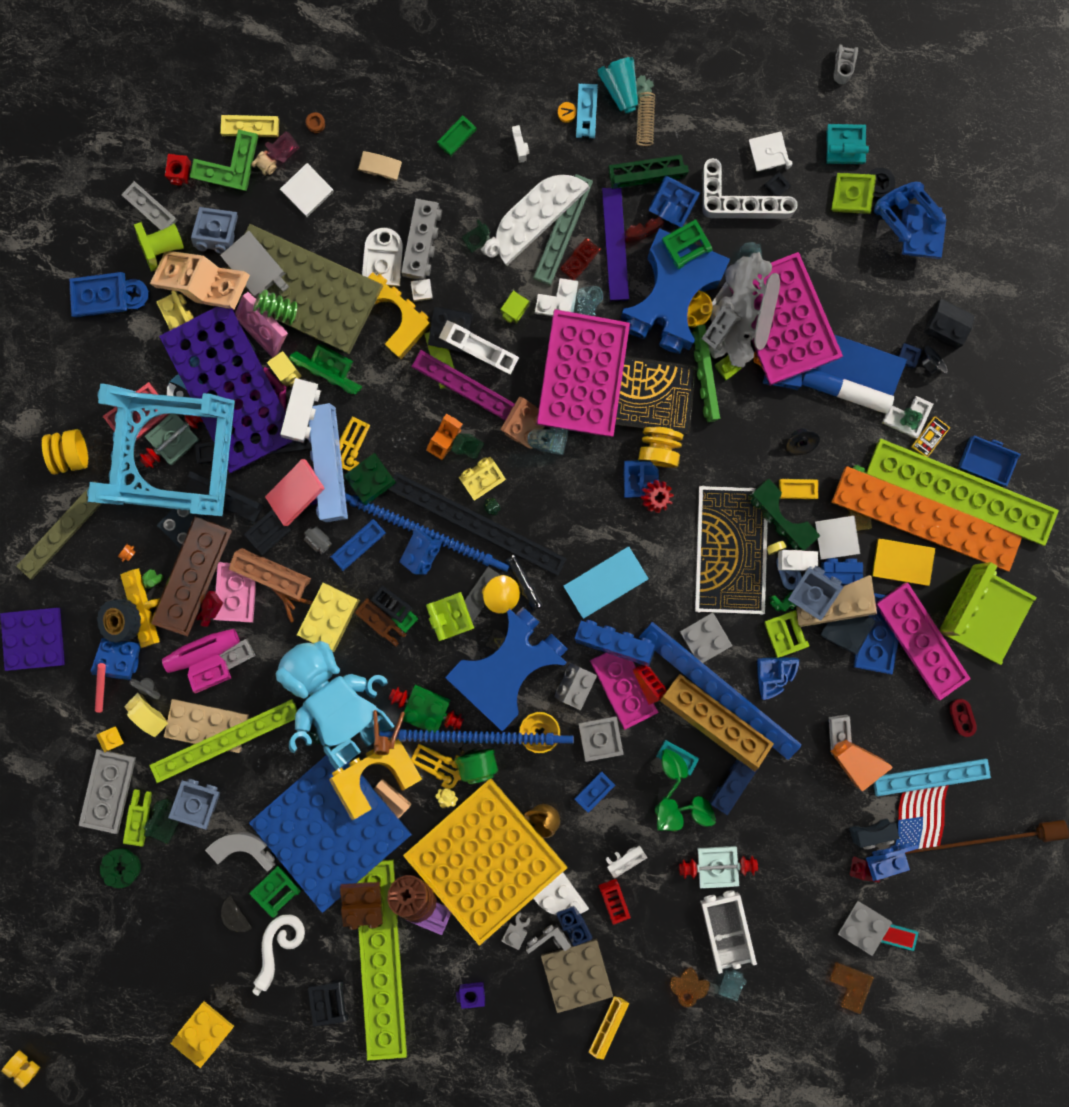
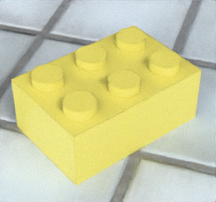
(328, 616)

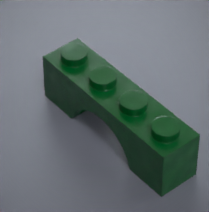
(767, 498)

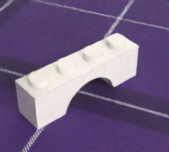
(478, 347)

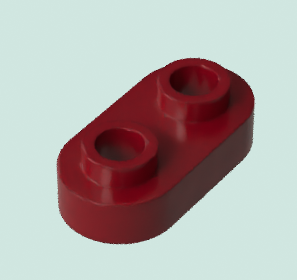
(964, 716)

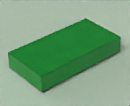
(456, 135)

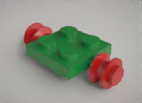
(425, 709)

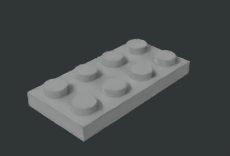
(107, 791)

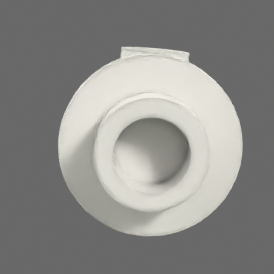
(490, 247)

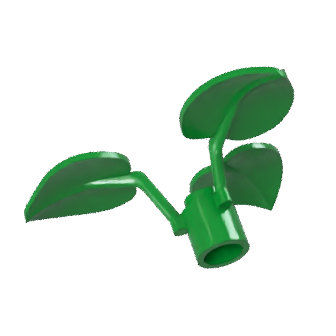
(667, 812)

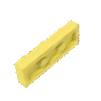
(262, 125)

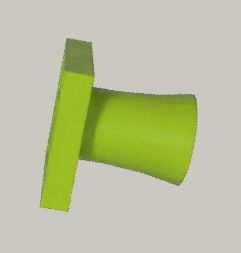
(158, 242)

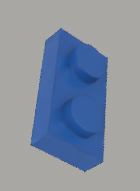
(594, 792)

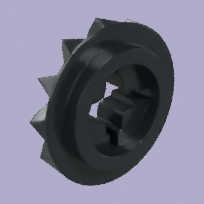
(883, 175)

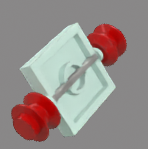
(718, 867)

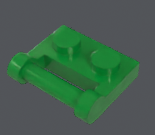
(682, 239)
(271, 886)

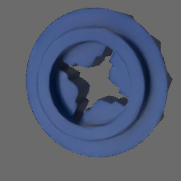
(141, 289)

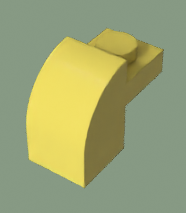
(145, 716)

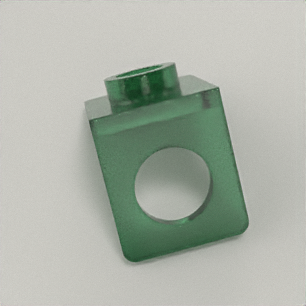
(483, 233)

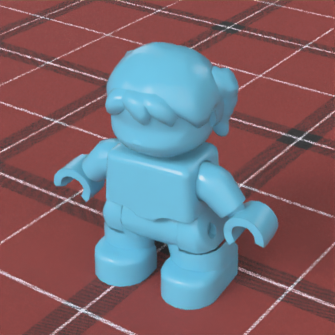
(332, 705)

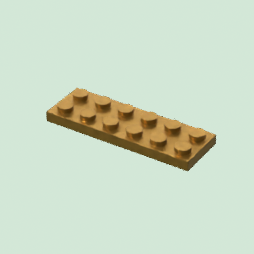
(717, 722)

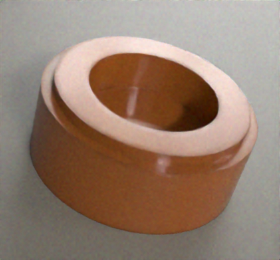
(315, 122)

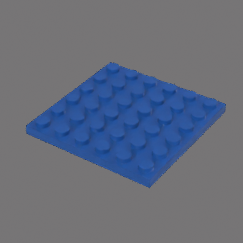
(320, 841)

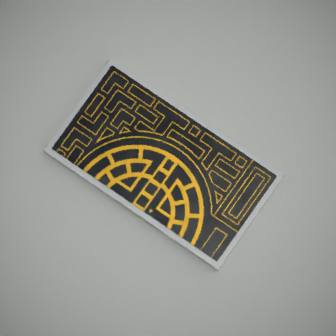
(730, 552)

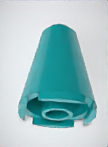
(621, 83)

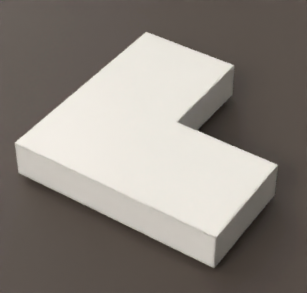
(893, 418)

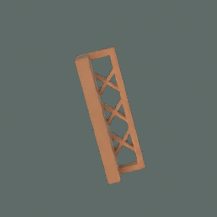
(269, 573)

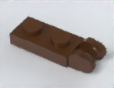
(378, 620)

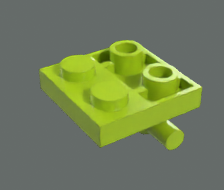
(449, 616)

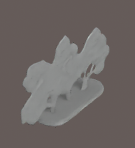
(740, 279)

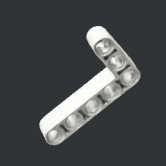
(739, 202)

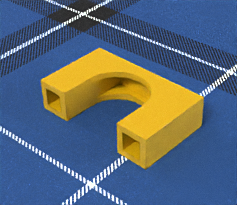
(412, 325)
(347, 781)

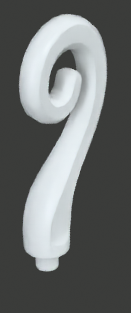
(266, 974)

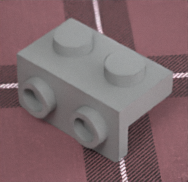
(575, 686)

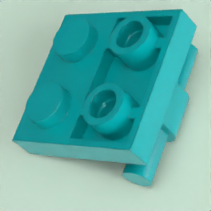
(846, 144)

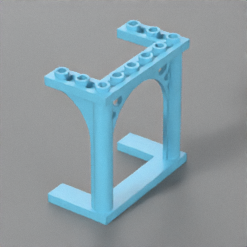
(129, 401)

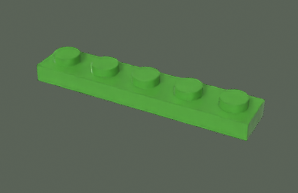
(705, 374)

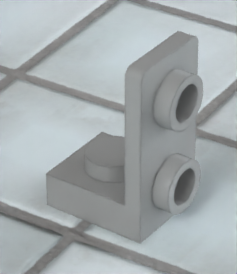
(559, 939)

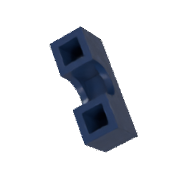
(732, 788)

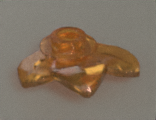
(689, 985)

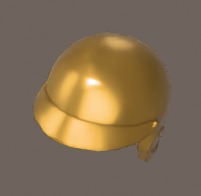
(545, 819)

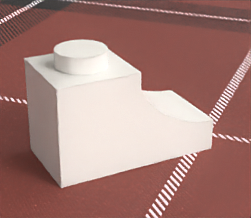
(797, 560)

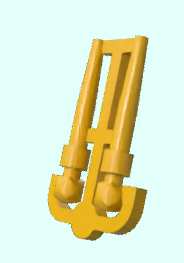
(353, 454)
(439, 775)

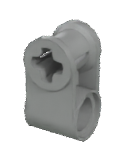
(845, 61)

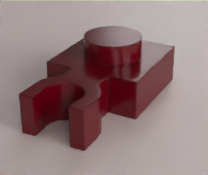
(211, 606)

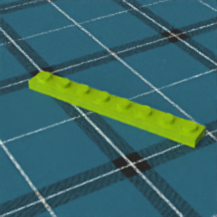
(224, 741)

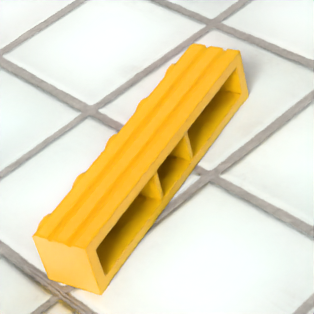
(608, 1027)

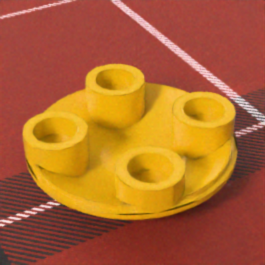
(699, 309)
(501, 594)

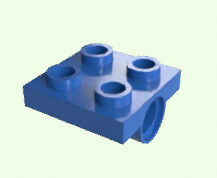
(673, 201)
(119, 658)

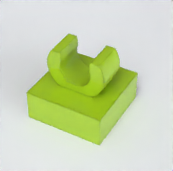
(726, 369)

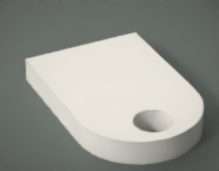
(383, 257)

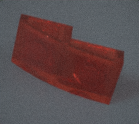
(638, 232)
(580, 259)

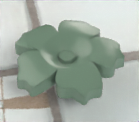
(644, 85)

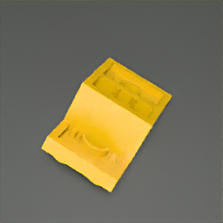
(202, 1034)

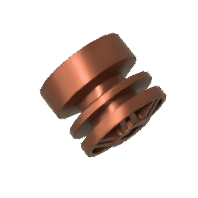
(416, 908)

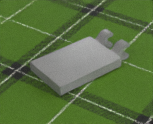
(252, 258)

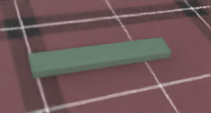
(559, 239)

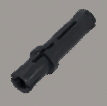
(524, 583)

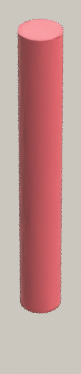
(100, 687)

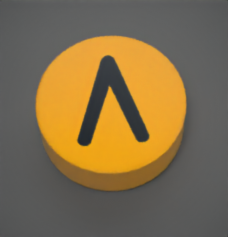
(567, 112)

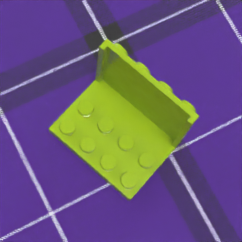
(986, 613)

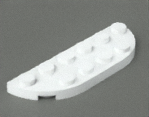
(536, 213)
(559, 896)

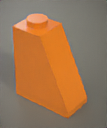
(860, 764)

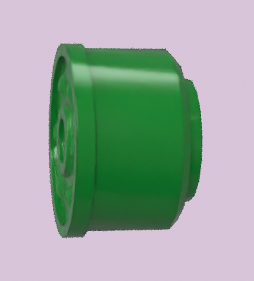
(477, 766)

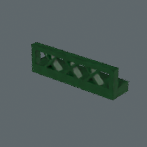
(647, 176)

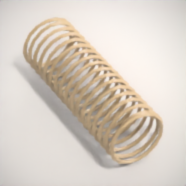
(646, 125)

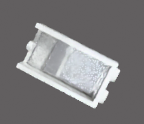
(728, 930)

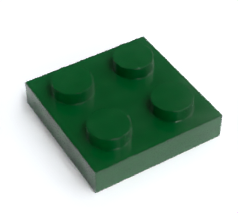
(370, 479)

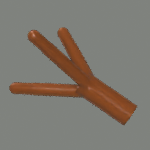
(287, 602)

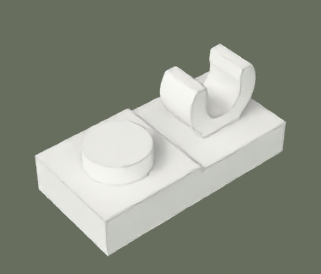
(629, 860)

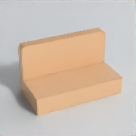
(392, 798)

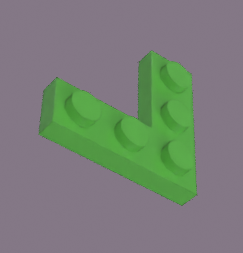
(239, 173)

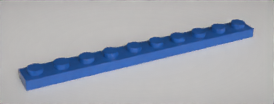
(720, 690)

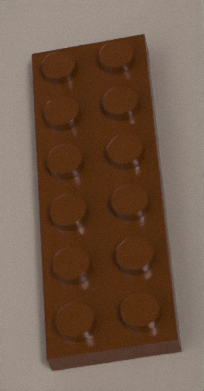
(191, 576)

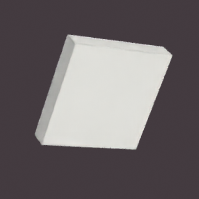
(307, 190)
(837, 537)

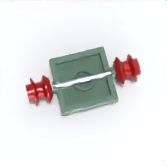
(171, 439)

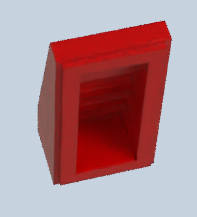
(652, 686)
(609, 890)

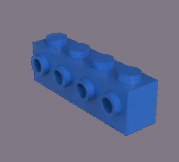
(615, 643)

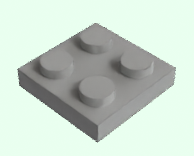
(706, 638)
(600, 738)
(865, 928)

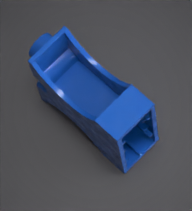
(673, 294)
(495, 681)

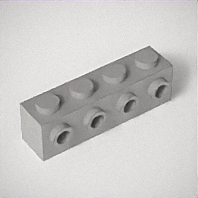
(420, 240)

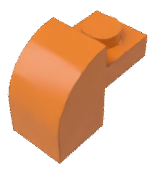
(443, 439)

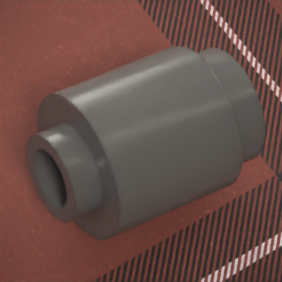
(317, 540)

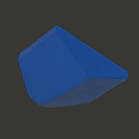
(637, 476)

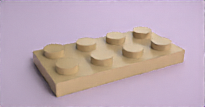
(198, 722)

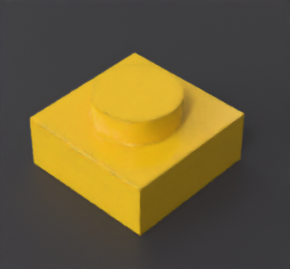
(109, 739)

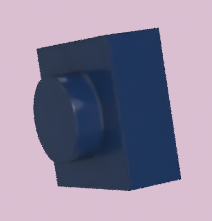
(911, 354)

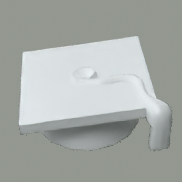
(769, 151)

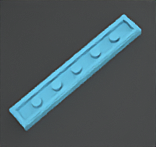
(932, 777)

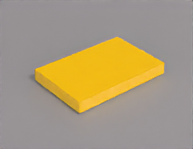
(903, 562)

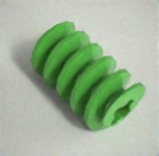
(276, 306)

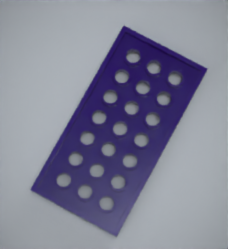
(251, 365)

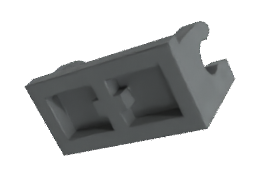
(720, 327)

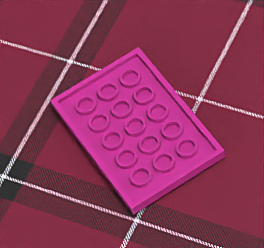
(799, 329)
(583, 373)

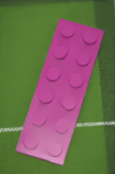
(922, 641)

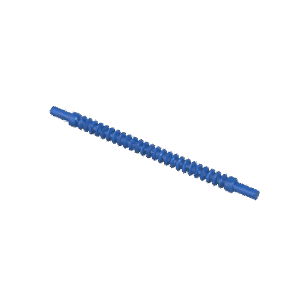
(486, 559)
(549, 738)

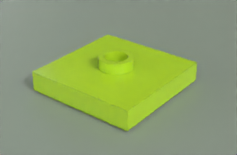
(853, 193)

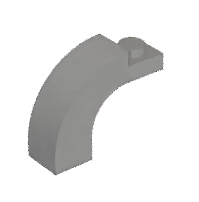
(243, 842)

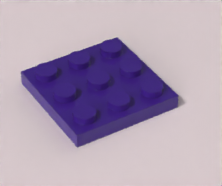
(32, 639)

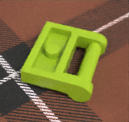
(781, 637)

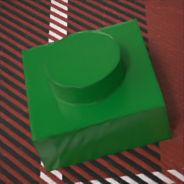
(408, 622)

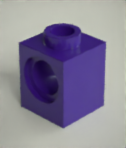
(478, 1001)

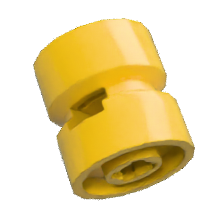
(20, 1069)

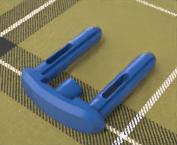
(899, 197)

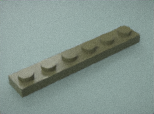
(57, 536)

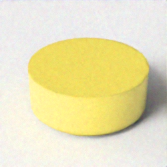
(774, 548)

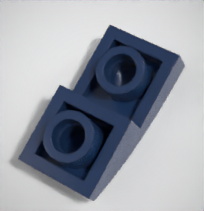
(575, 925)

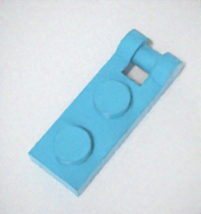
(586, 110)

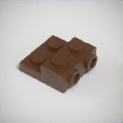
(361, 905)

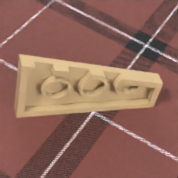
(853, 601)

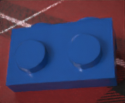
(420, 552)

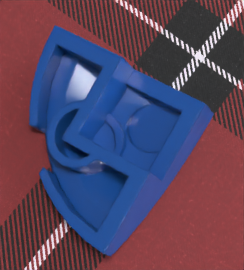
(774, 674)

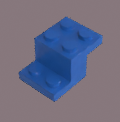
(926, 234)

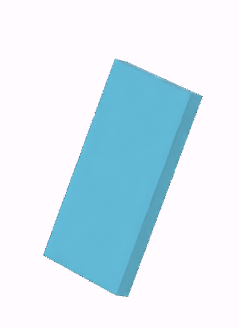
(606, 582)

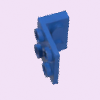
(889, 861)

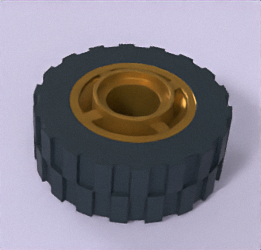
(118, 620)

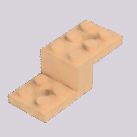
(200, 279)

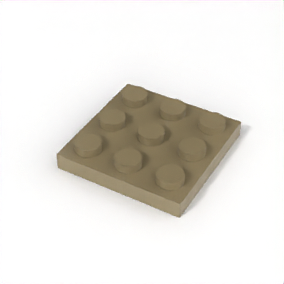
(577, 976)

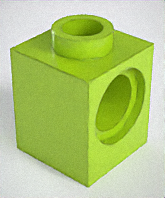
(514, 307)

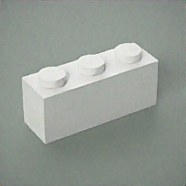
(300, 410)

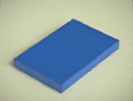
(98, 294)

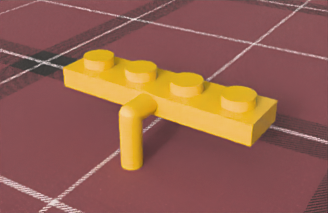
(136, 594)

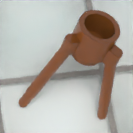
(381, 743)

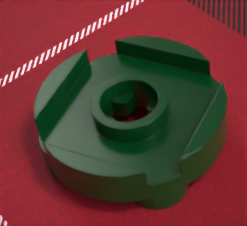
(110, 862)

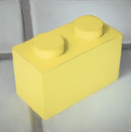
(284, 369)

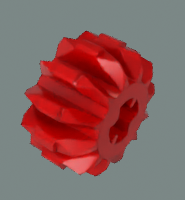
(652, 491)

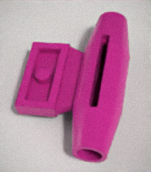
(203, 659)

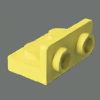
(174, 310)
(482, 477)

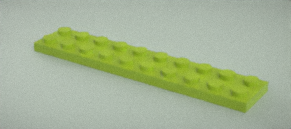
(962, 492)
(382, 976)

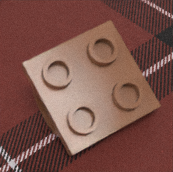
(521, 422)

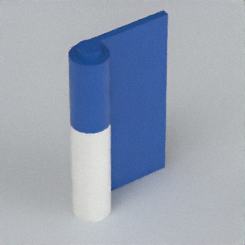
(860, 376)

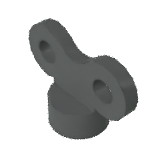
(145, 687)

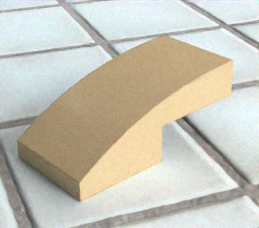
(379, 165)

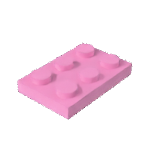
(260, 327)
(236, 593)

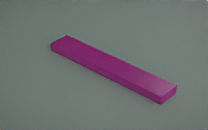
(463, 385)

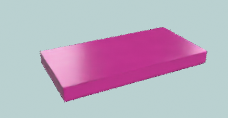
(622, 689)

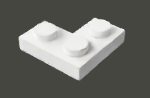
(564, 301)

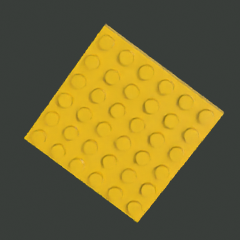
(485, 861)

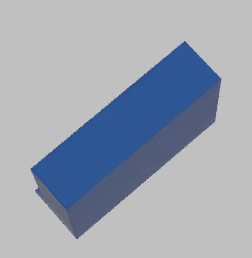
(988, 461)

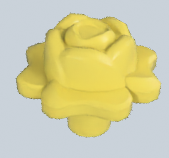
(446, 798)

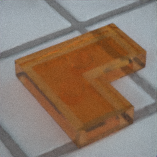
(857, 986)

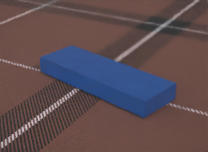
(358, 545)

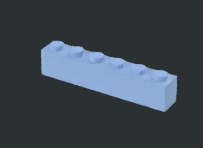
(328, 463)

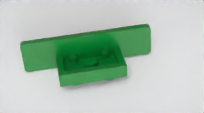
(329, 366)

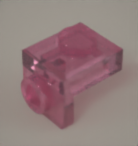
(282, 147)

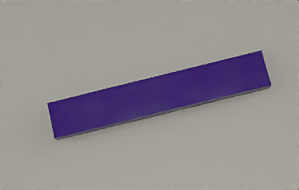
(615, 244)

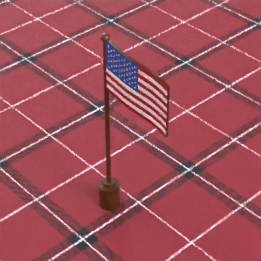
(922, 822)

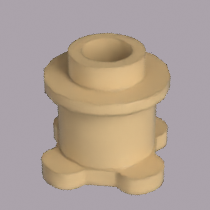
(264, 163)

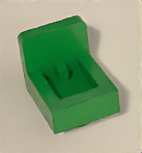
(784, 605)

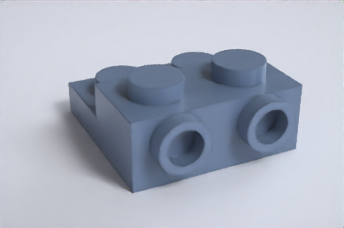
(214, 229)
(816, 592)
(194, 804)

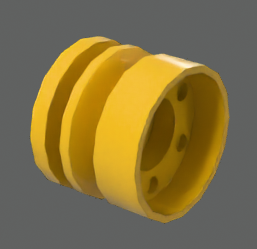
(660, 446)
(65, 451)
(539, 720)

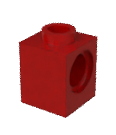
(174, 162)

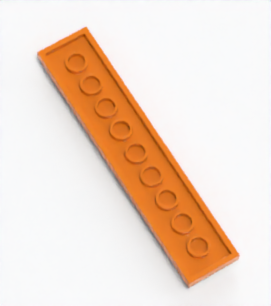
(926, 518)

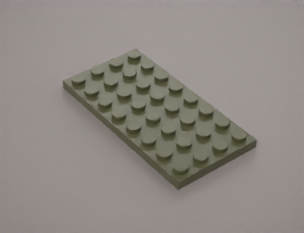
(328, 296)

